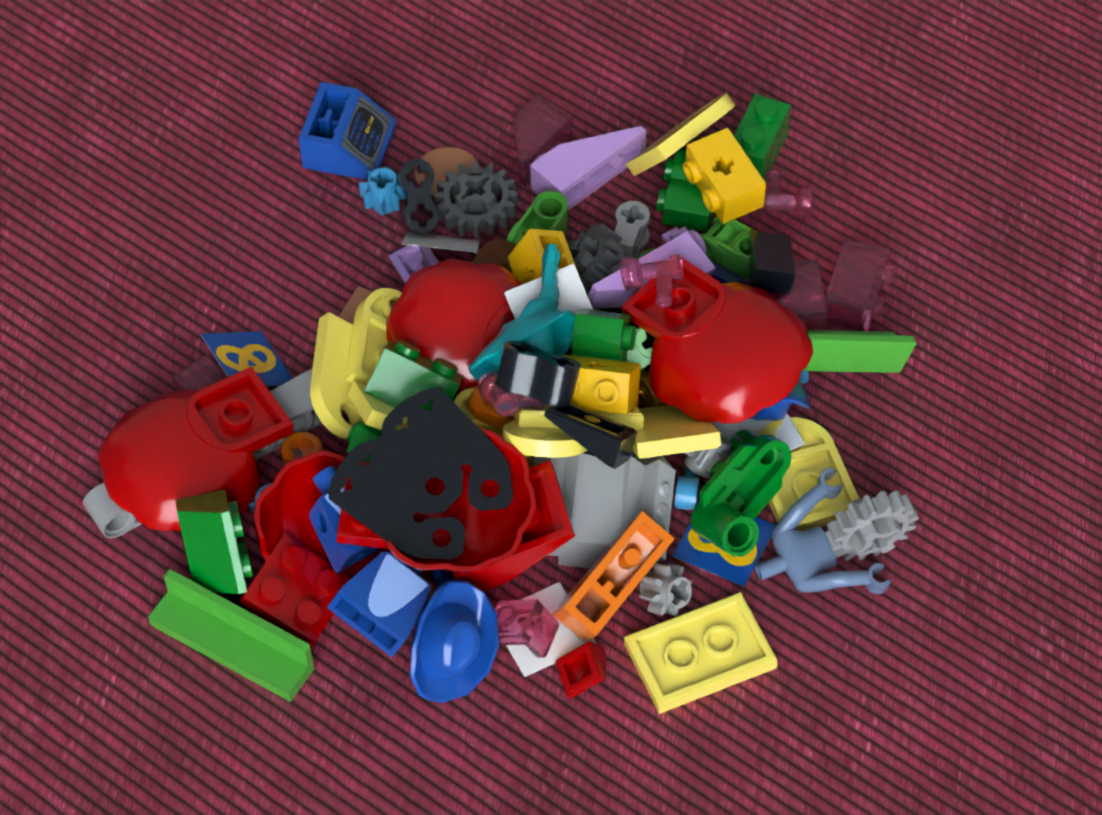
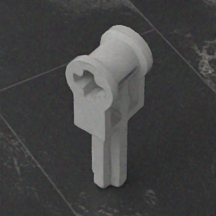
(631, 226)

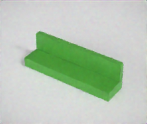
(859, 351)
(233, 636)

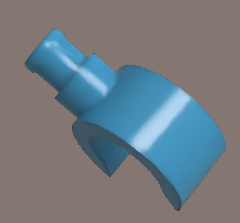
(687, 490)

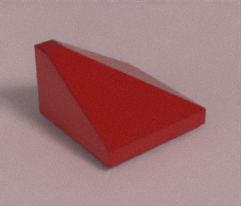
(582, 668)

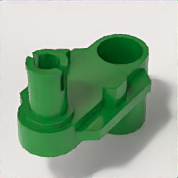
(740, 492)

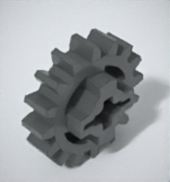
(476, 199)
(595, 254)

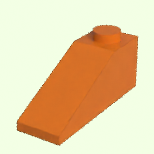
(613, 577)

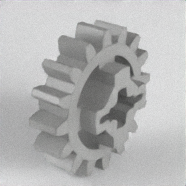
(871, 525)

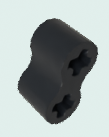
(418, 196)
(537, 374)

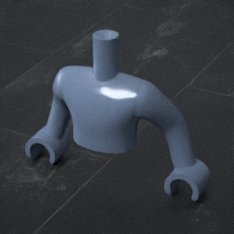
(808, 552)

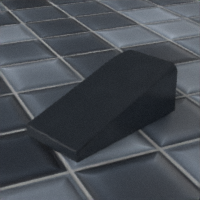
(771, 262)
(599, 435)

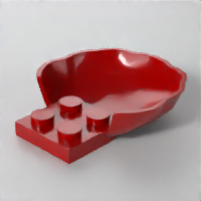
(453, 312)
(720, 346)
(191, 447)
(488, 534)
(297, 575)

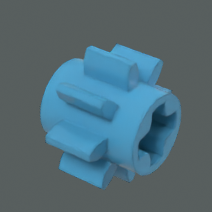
(381, 191)

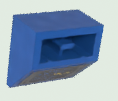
(345, 132)

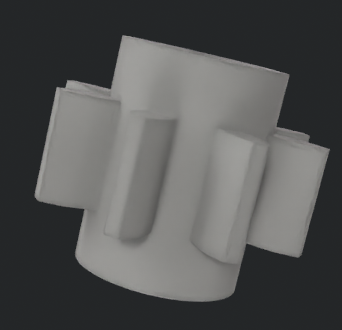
(702, 461)
(665, 589)

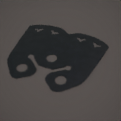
(402, 463)

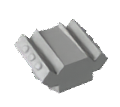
(607, 500)

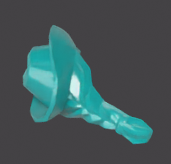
(538, 324)

